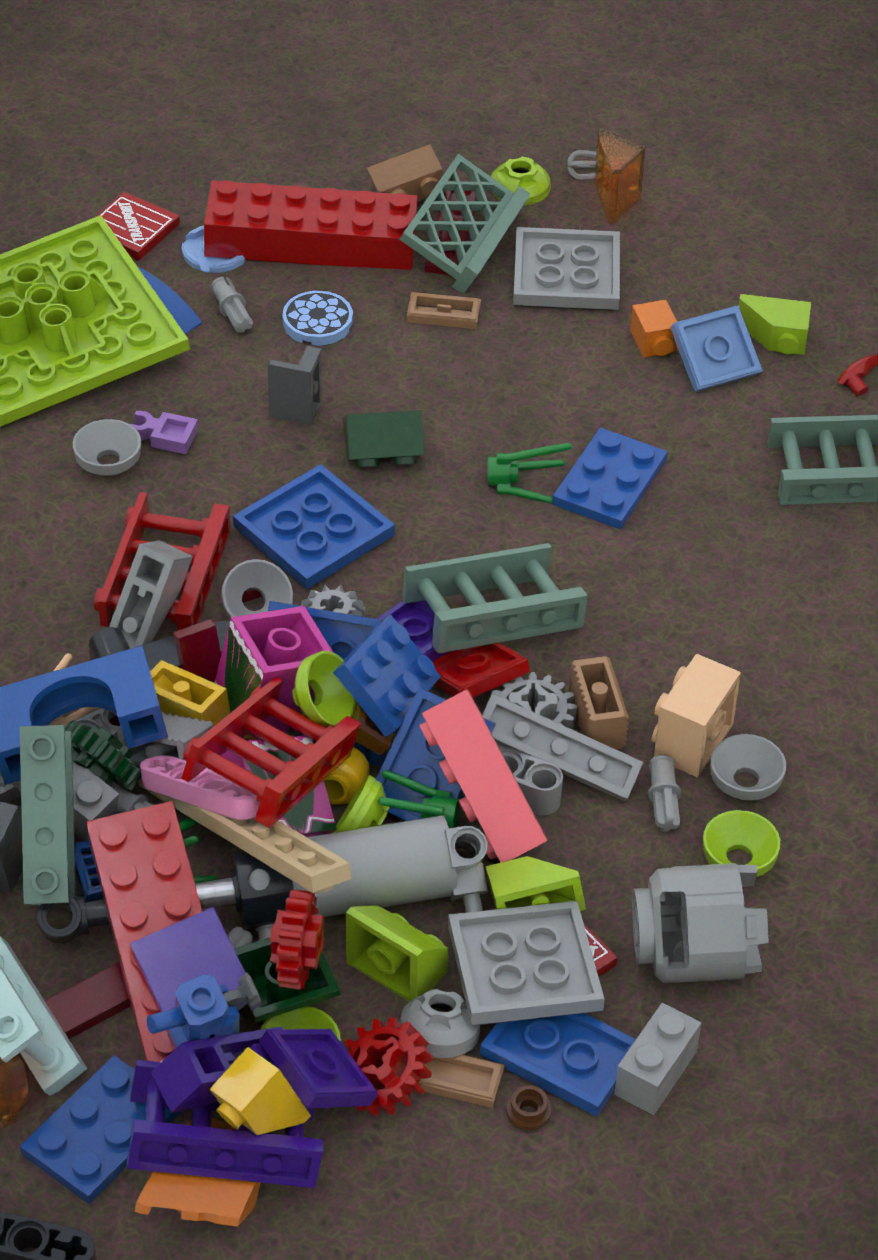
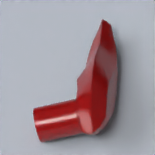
(857, 370)

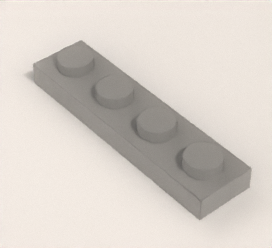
(569, 750)

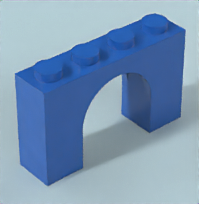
(110, 682)

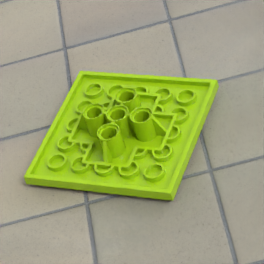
(76, 319)

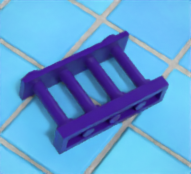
(216, 1151)

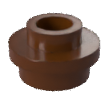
(533, 1097)

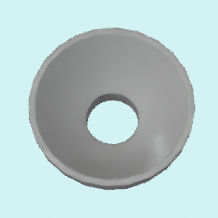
(107, 438)
(258, 576)
(749, 755)
(446, 1032)

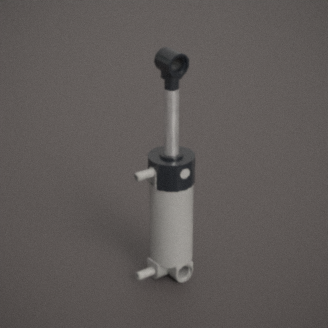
(387, 869)

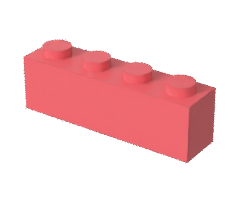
(483, 776)

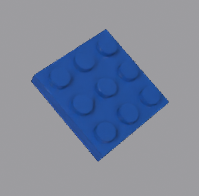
(313, 526)

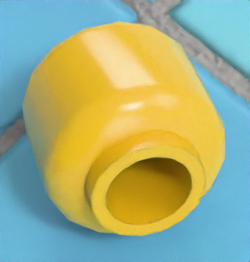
(347, 778)

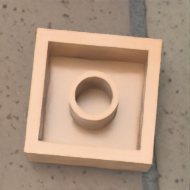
(696, 713)

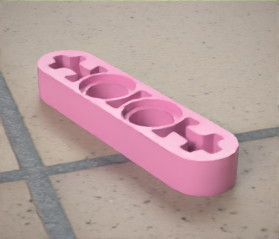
(206, 790)

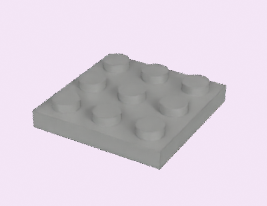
(567, 268)
(525, 963)

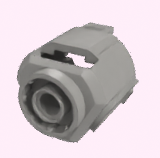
(697, 925)

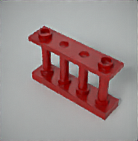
(204, 564)
(292, 778)

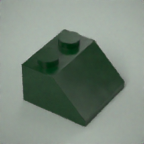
(384, 436)
(279, 1000)

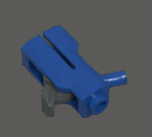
(204, 1009)

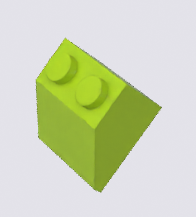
(394, 951)

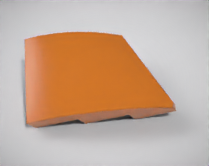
(199, 1196)

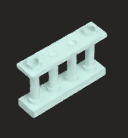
(32, 1028)

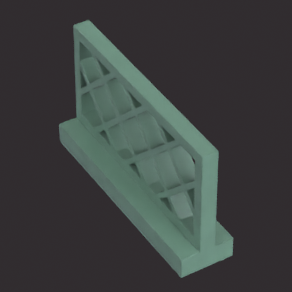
(482, 242)

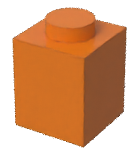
(652, 329)

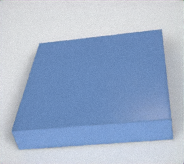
(716, 348)

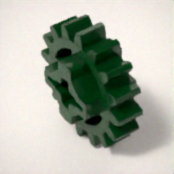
(103, 755)

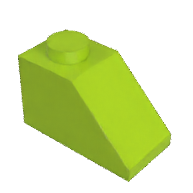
(777, 322)
(532, 883)

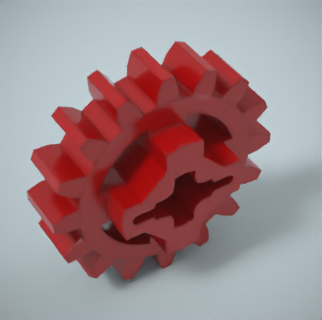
(297, 939)
(392, 1062)

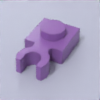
(168, 432)

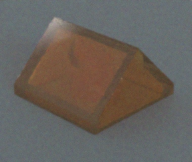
(618, 173)

